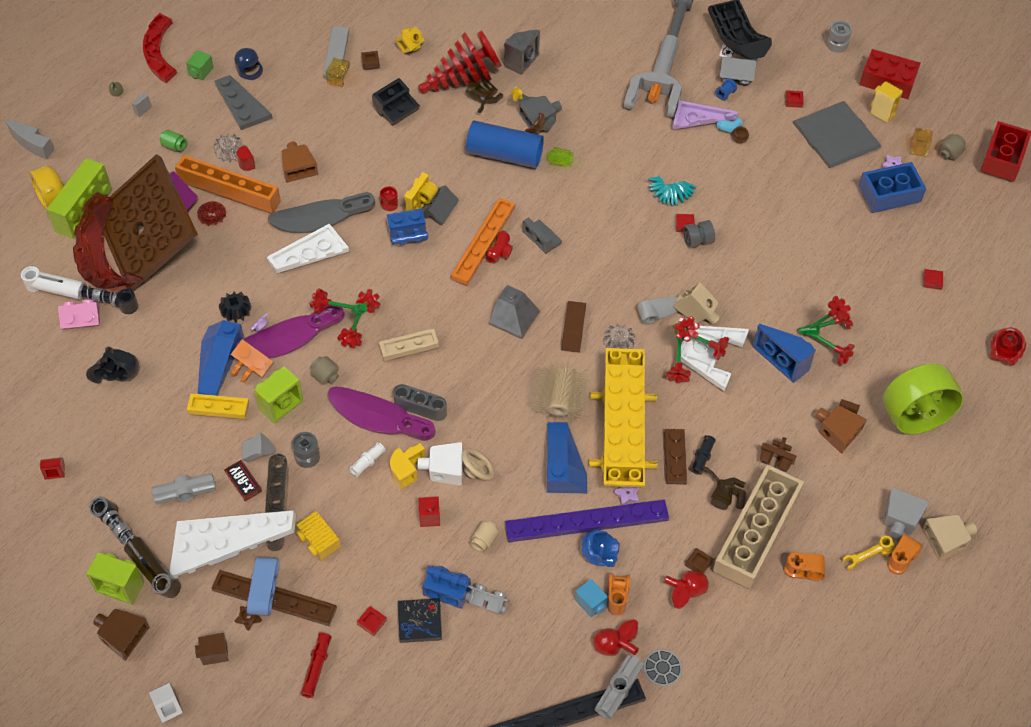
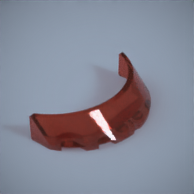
(89, 246)

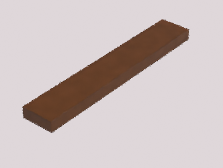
(283, 600)

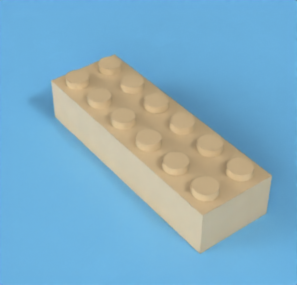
(758, 527)

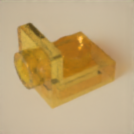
(336, 71)

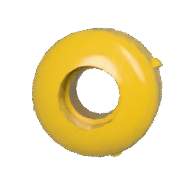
(46, 184)

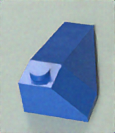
(216, 355)
(564, 462)

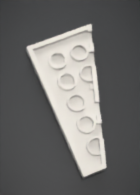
(220, 538)

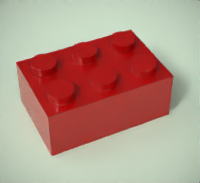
(892, 69)
(1006, 151)

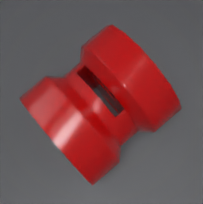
(389, 198)

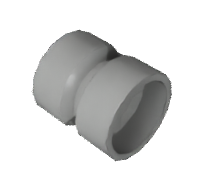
(839, 36)

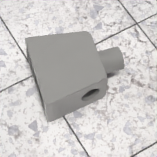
(903, 512)

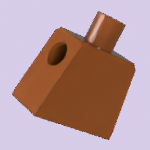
(298, 162)
(840, 426)

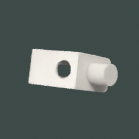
(444, 463)

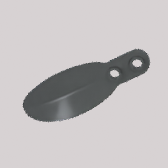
(318, 214)

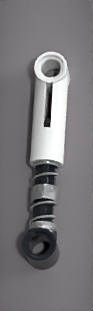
(36, 280)

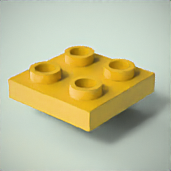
(421, 193)

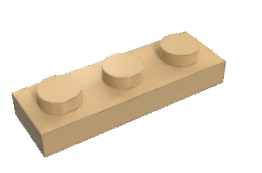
(408, 344)

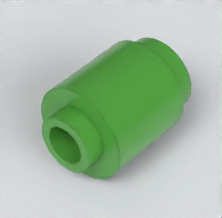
(173, 140)

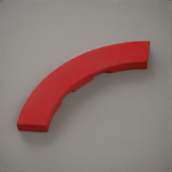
(152, 51)

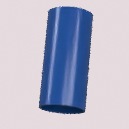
(504, 144)

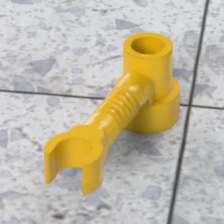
(883, 550)

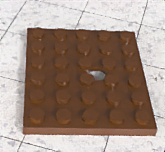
(154, 201)

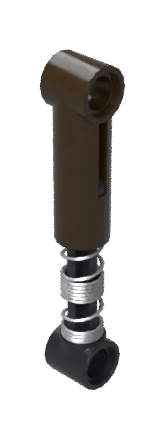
(136, 549)

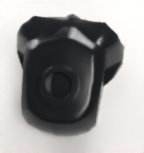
(114, 366)

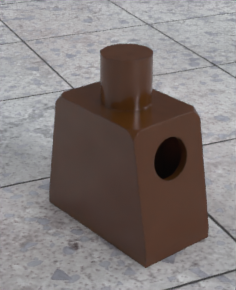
(121, 631)

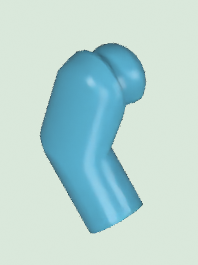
(728, 126)

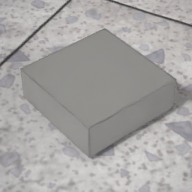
(141, 104)

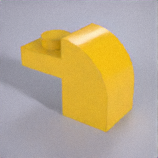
(403, 464)

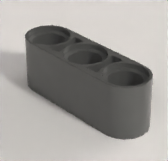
(413, 396)

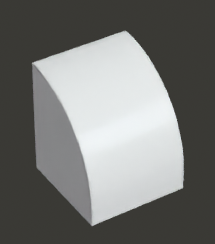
(165, 702)

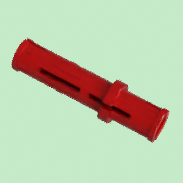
(318, 657)

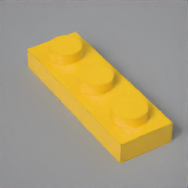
(218, 406)

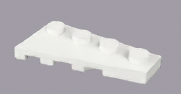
(309, 249)

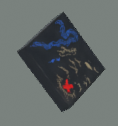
(419, 620)

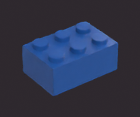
(892, 187)

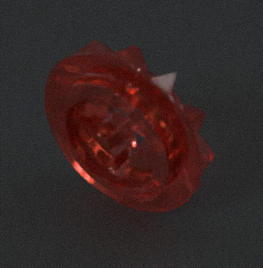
(211, 207)

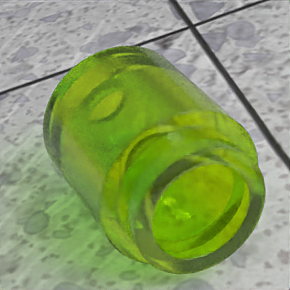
(560, 157)

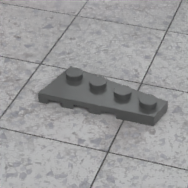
(241, 103)

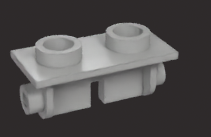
(495, 601)

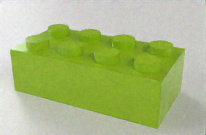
(67, 206)

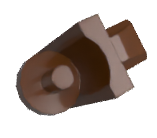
(769, 451)

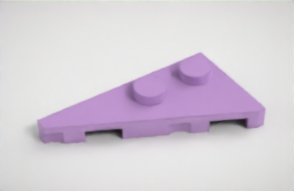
(694, 114)

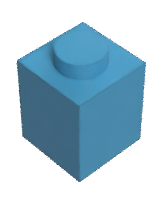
(591, 598)

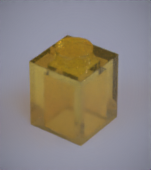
(921, 142)

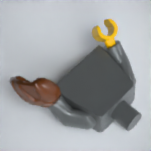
(536, 111)

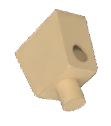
(697, 303)
(948, 535)

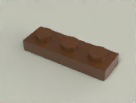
(675, 456)

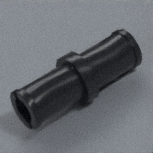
(703, 454)

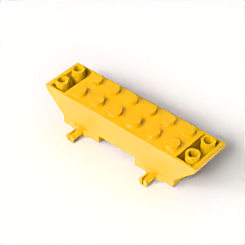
(624, 419)

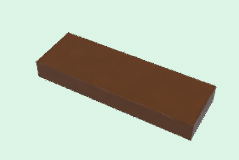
(573, 326)

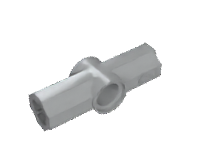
(183, 488)
(613, 697)

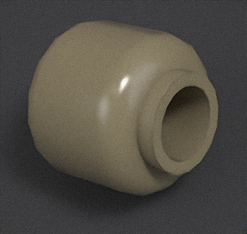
(952, 146)
(324, 370)

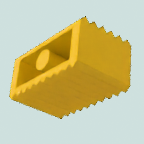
(885, 101)
(317, 535)

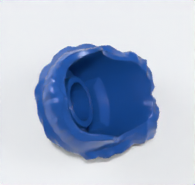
(600, 548)

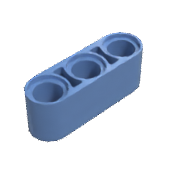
(263, 586)

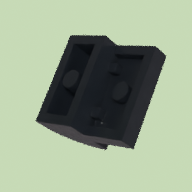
(394, 101)

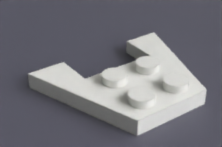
(700, 356)

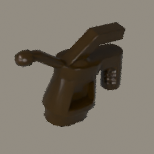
(479, 93)
(722, 494)

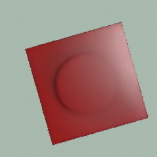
(429, 511)

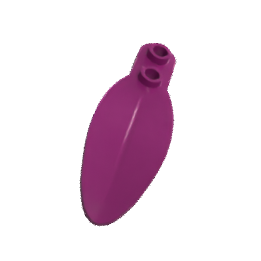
(293, 332)
(378, 414)

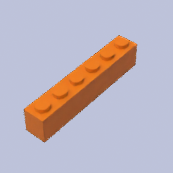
(228, 184)

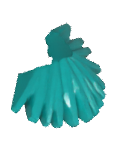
(671, 191)

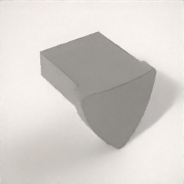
(257, 447)

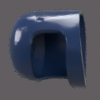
(246, 58)

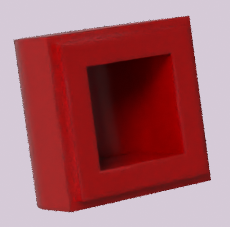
(245, 158)
(52, 468)

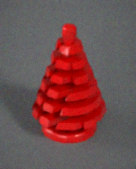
(459, 66)

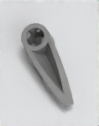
(654, 309)

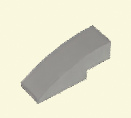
(30, 139)

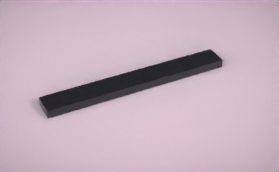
(573, 710)

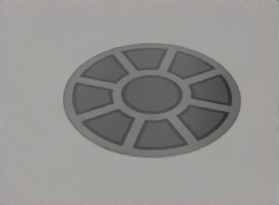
(662, 667)

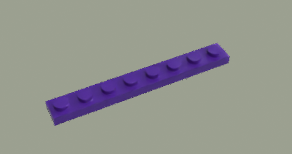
(586, 520)

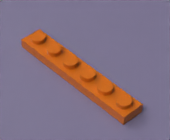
(483, 241)

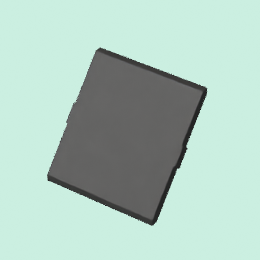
(836, 134)

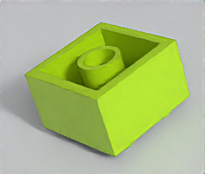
(278, 394)
(115, 578)

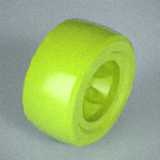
(922, 398)

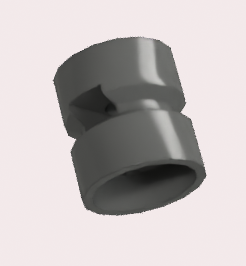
(698, 234)
(305, 449)

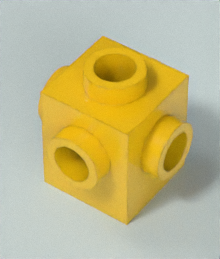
(409, 39)

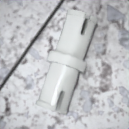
(367, 459)

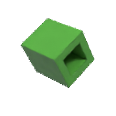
(199, 65)

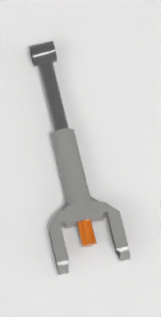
(659, 81)

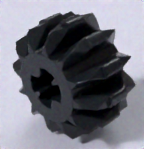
(235, 306)

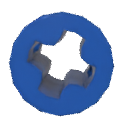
(726, 89)

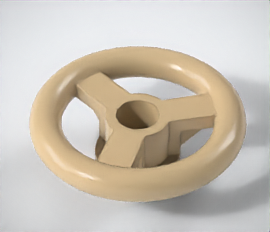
(474, 467)

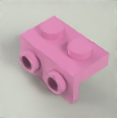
(79, 315)

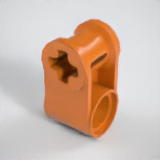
(904, 554)
(806, 566)
(618, 590)

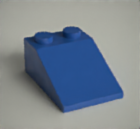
(784, 351)

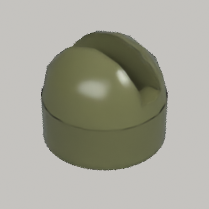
(119, 89)

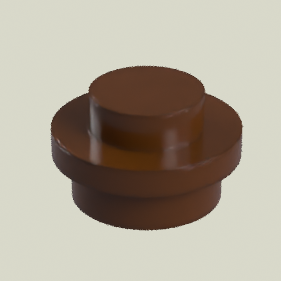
(740, 134)

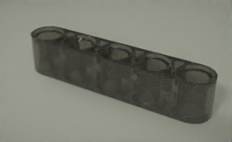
(277, 492)

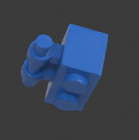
(407, 226)
(446, 585)

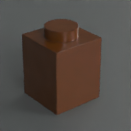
(212, 649)

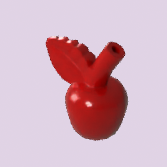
(689, 586)
(610, 640)

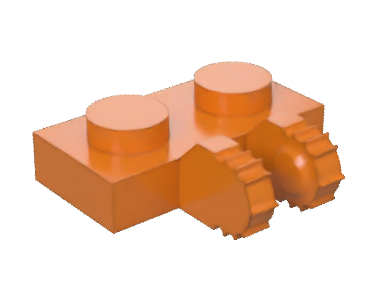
(252, 359)

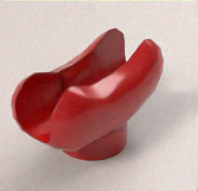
(500, 249)

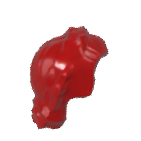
(1008, 349)

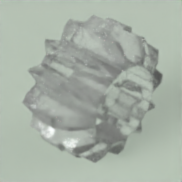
(226, 147)
(619, 337)

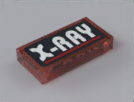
(243, 480)

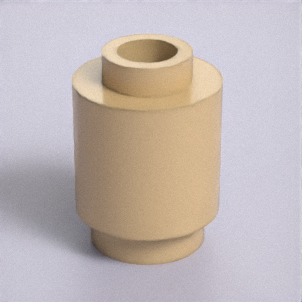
(484, 536)

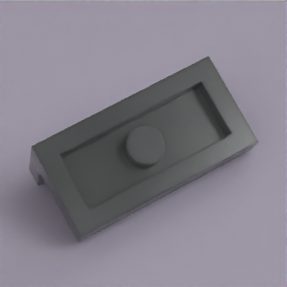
(441, 205)
(541, 235)

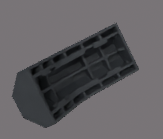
(737, 31)

